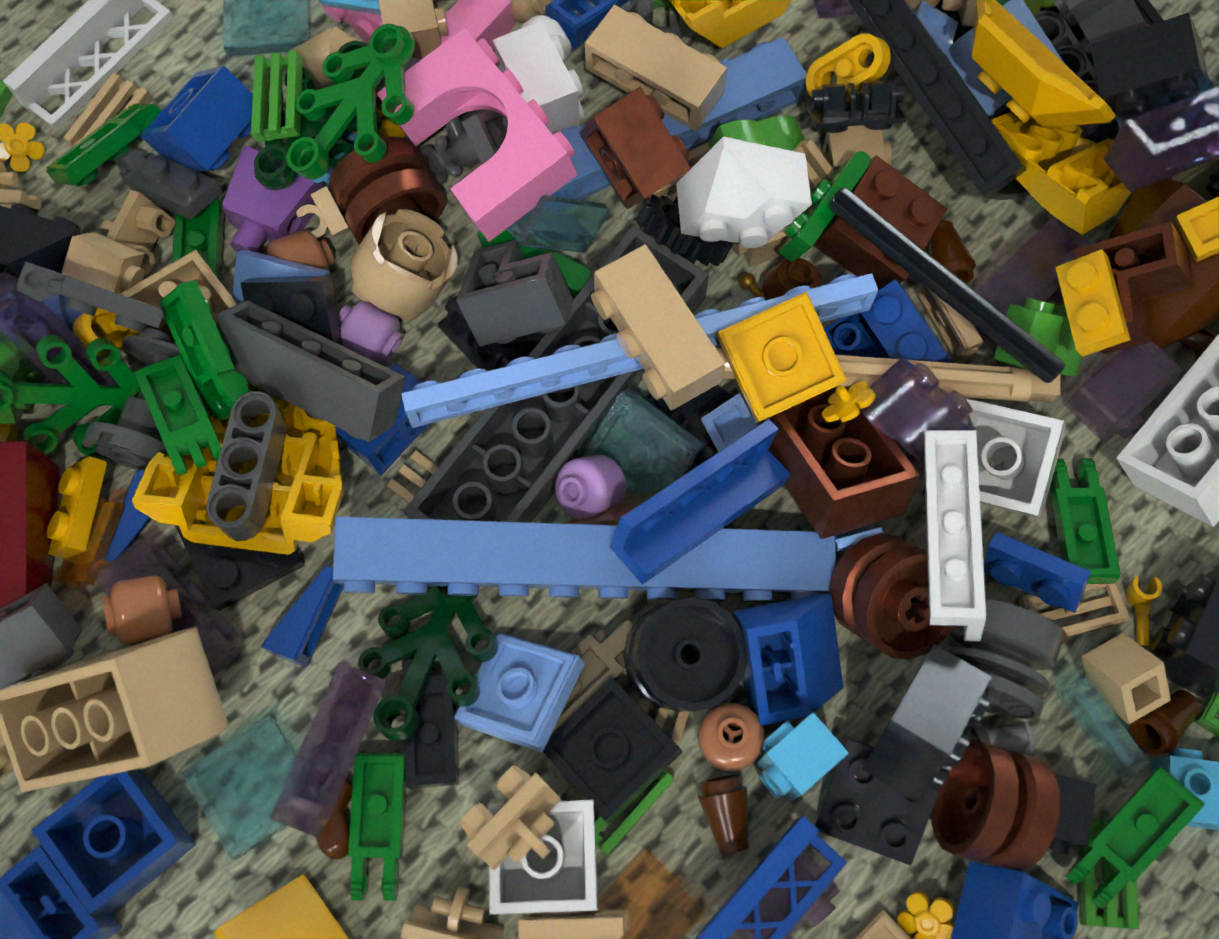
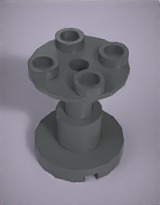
(135, 435)

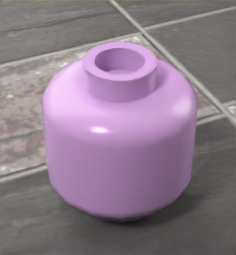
(370, 331)
(589, 486)

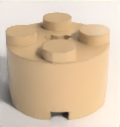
(402, 264)

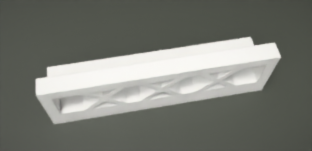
(74, 46)
(954, 531)

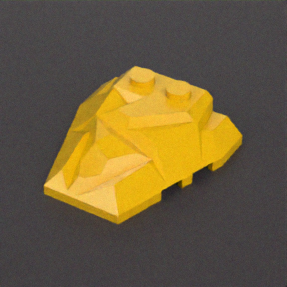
(302, 497)

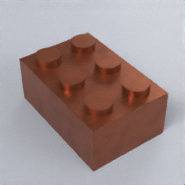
(841, 470)

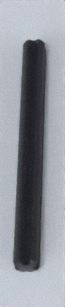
(947, 286)

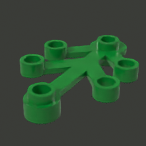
(385, 56)
(79, 396)

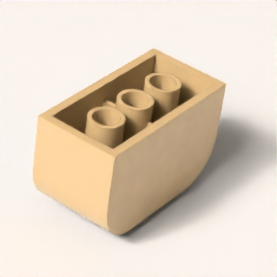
(111, 712)

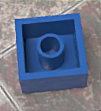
(202, 120)
(113, 839)

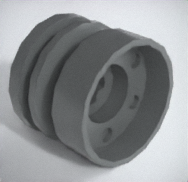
(1010, 651)

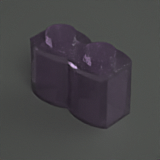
(913, 403)

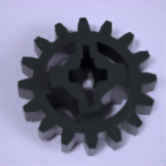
(663, 222)

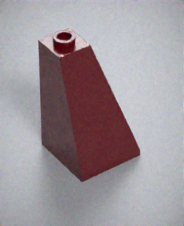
(26, 506)

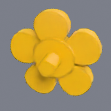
(18, 146)
(846, 404)
(927, 920)

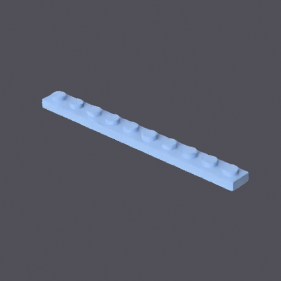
(580, 365)

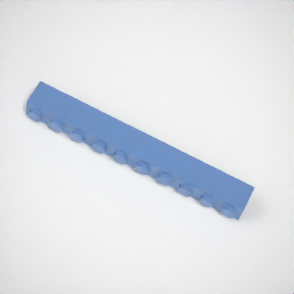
(570, 559)

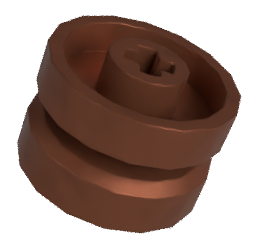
(392, 183)
(884, 596)
(997, 807)

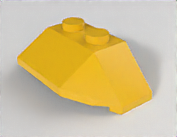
(1030, 73)

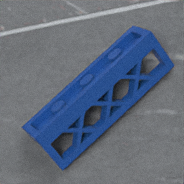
(699, 504)
(765, 876)

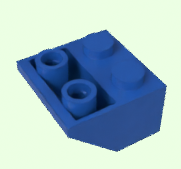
(888, 330)
(790, 657)
(42, 905)
(1012, 906)

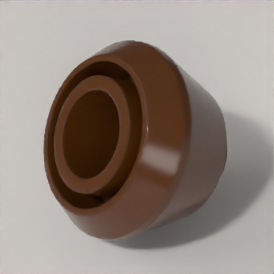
(789, 276)

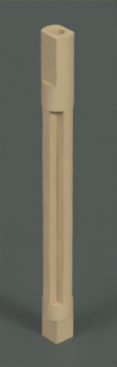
(967, 379)

